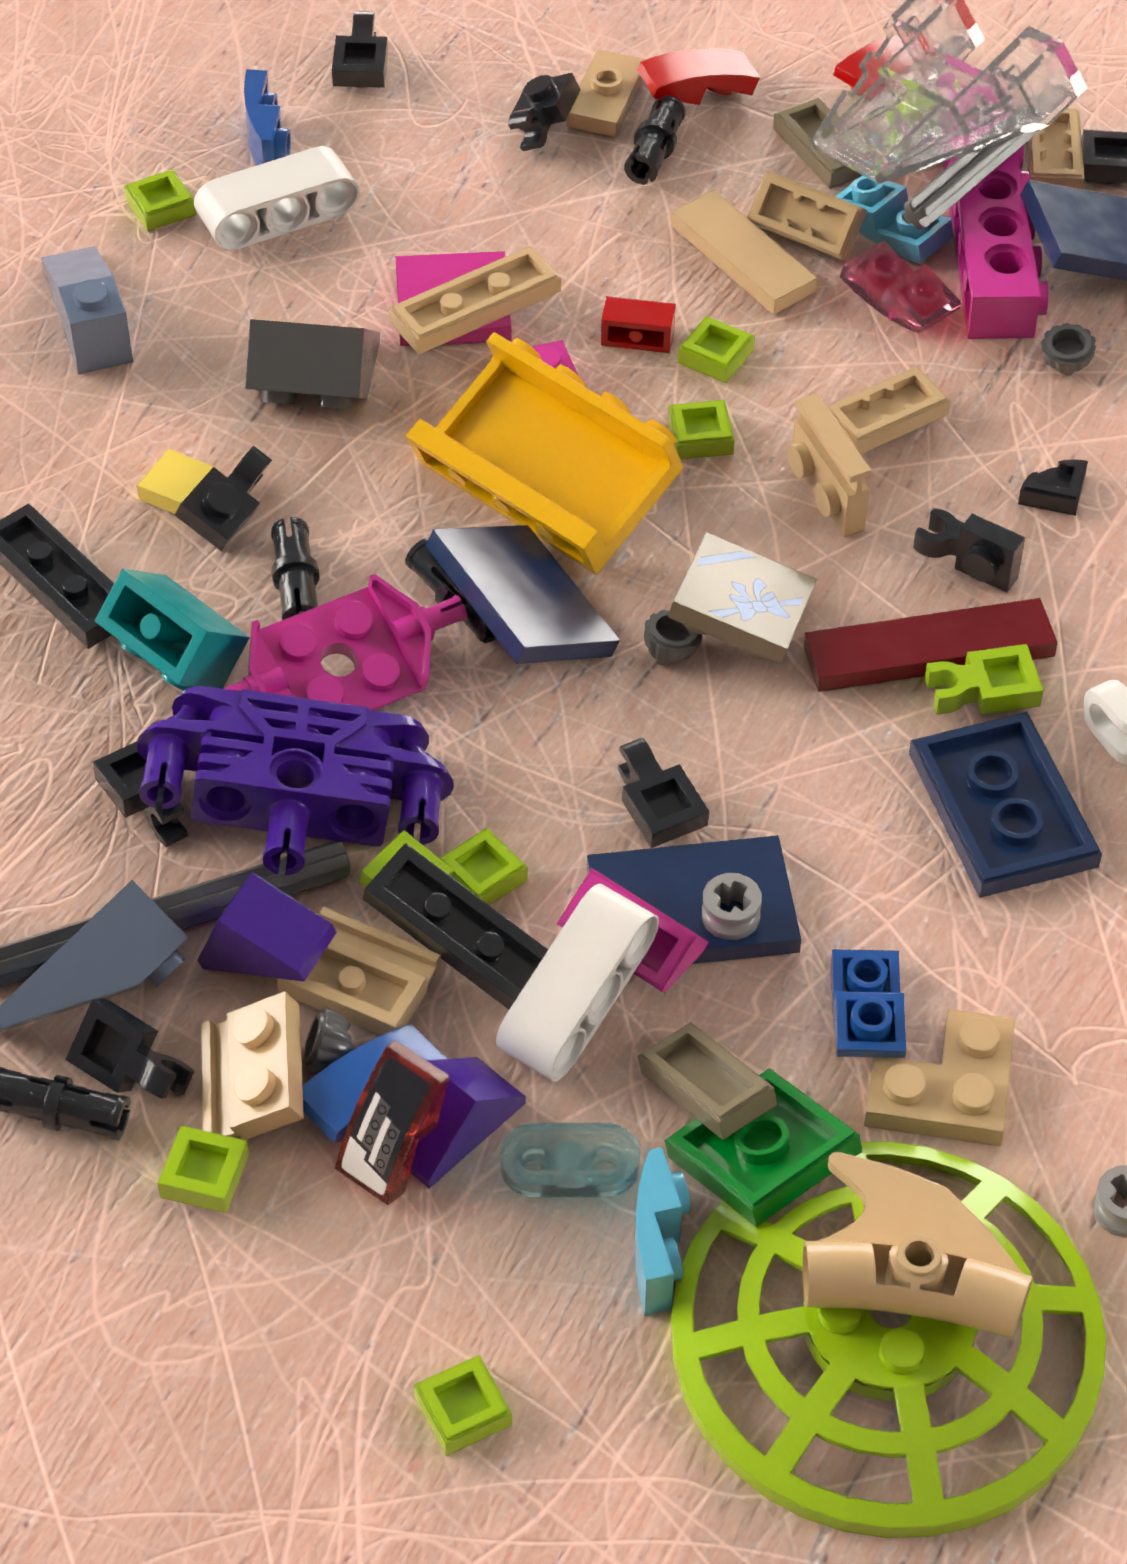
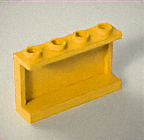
(550, 453)

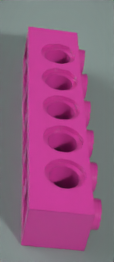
(997, 255)

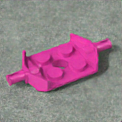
(373, 627)

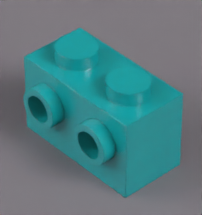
(171, 630)

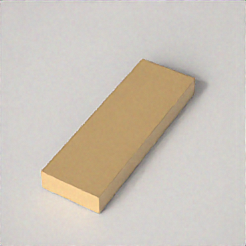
(744, 252)
(474, 299)

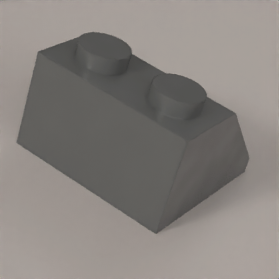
(310, 360)

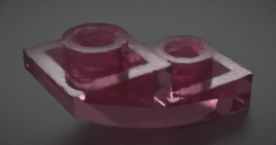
(896, 291)

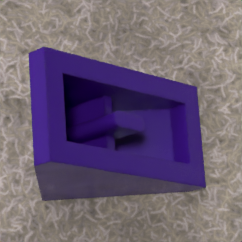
(266, 935)
(472, 1109)

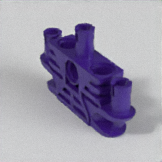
(294, 769)

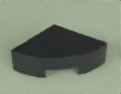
(1055, 488)

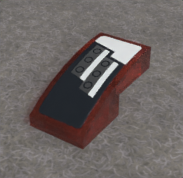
(389, 1120)

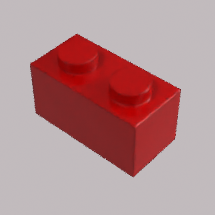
(638, 324)

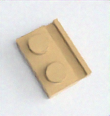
(830, 465)
(367, 976)
(253, 1069)

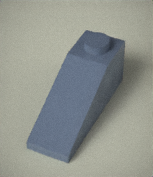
(89, 309)
(103, 959)

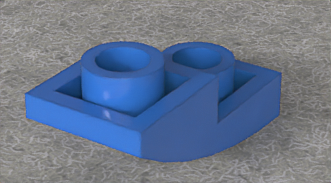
(263, 116)
(867, 1004)
(334, 1092)

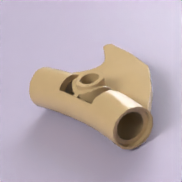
(913, 1255)

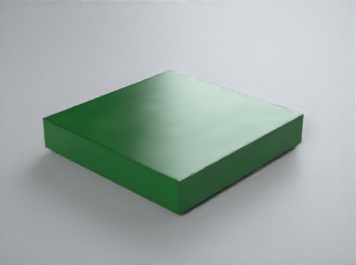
(770, 1157)

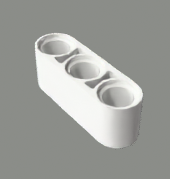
(276, 198)
(577, 982)

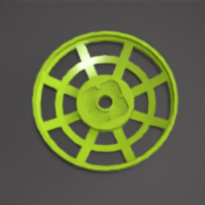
(886, 1367)

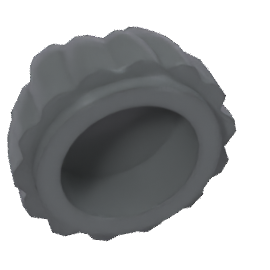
(1068, 348)
(669, 639)
(326, 1040)

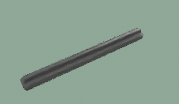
(185, 906)

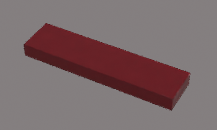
(905, 645)

